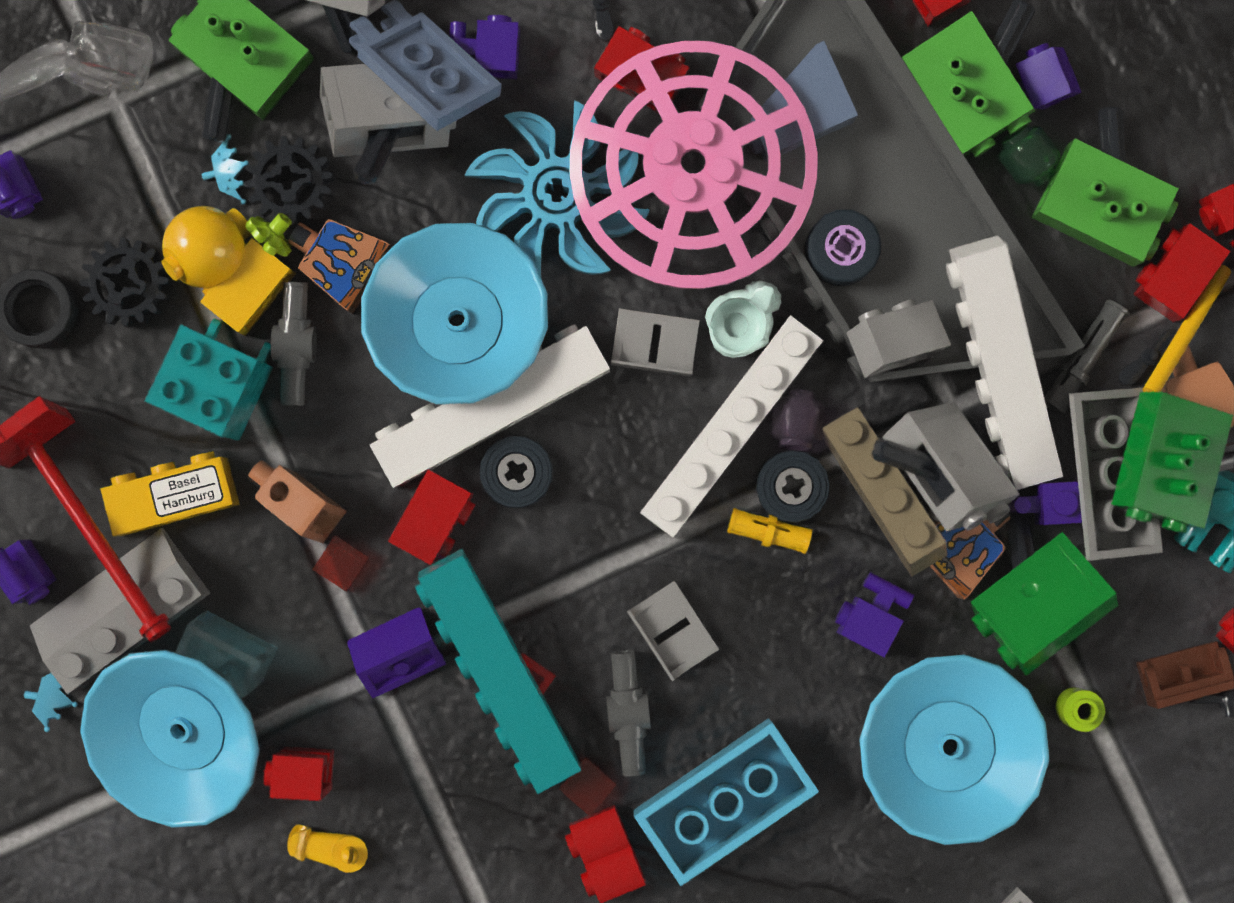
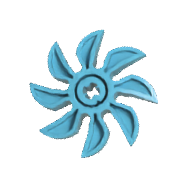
(534, 199)

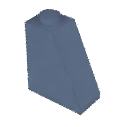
(822, 95)

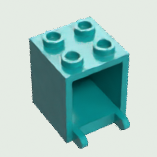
(210, 382)

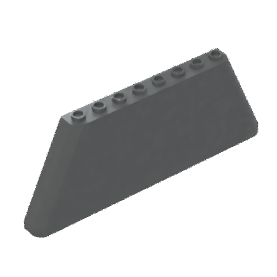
(895, 170)

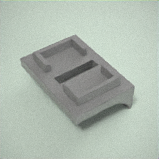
(675, 345)
(683, 648)

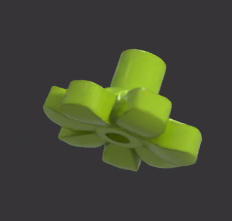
(271, 233)

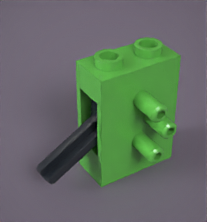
(242, 55)
(970, 78)
(1106, 199)

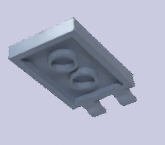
(423, 65)

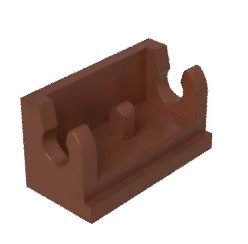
(1185, 675)

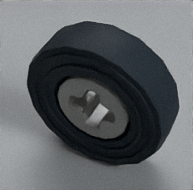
(800, 466)
(537, 476)

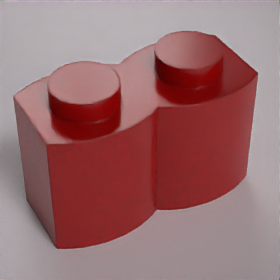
(606, 853)

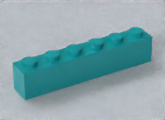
(498, 670)

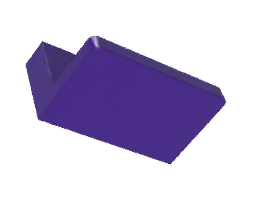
(395, 653)

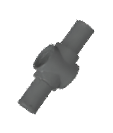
(294, 343)
(628, 712)

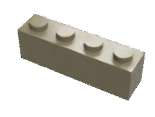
(885, 493)

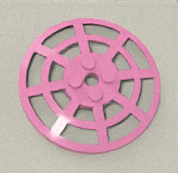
(698, 191)

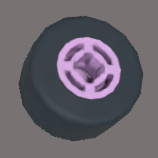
(836, 259)

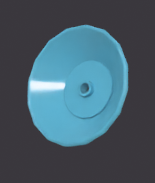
(447, 274)
(148, 759)
(987, 777)

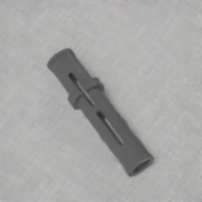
(1076, 371)

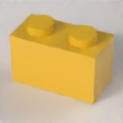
(249, 290)

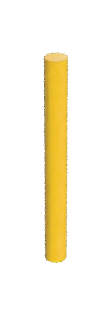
(1187, 331)

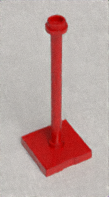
(25, 436)

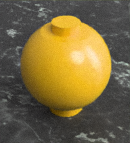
(204, 245)

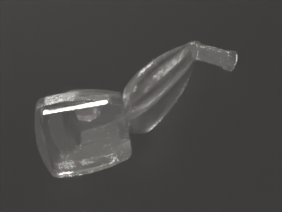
(96, 59)

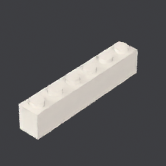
(1005, 361)
(731, 426)
(454, 428)

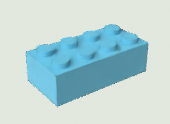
(724, 801)

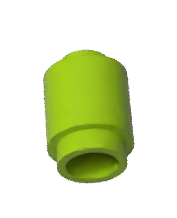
(1068, 705)

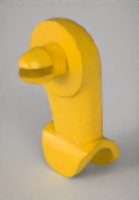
(336, 850)

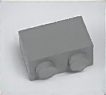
(897, 337)

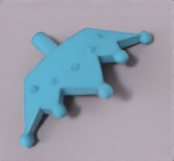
(226, 170)
(48, 699)

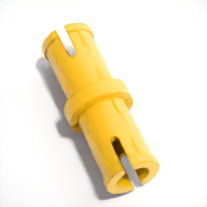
(769, 530)

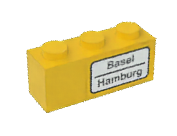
(169, 494)

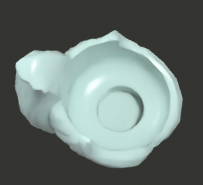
(743, 319)

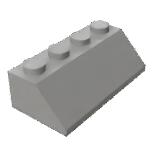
(1100, 438)
(99, 624)

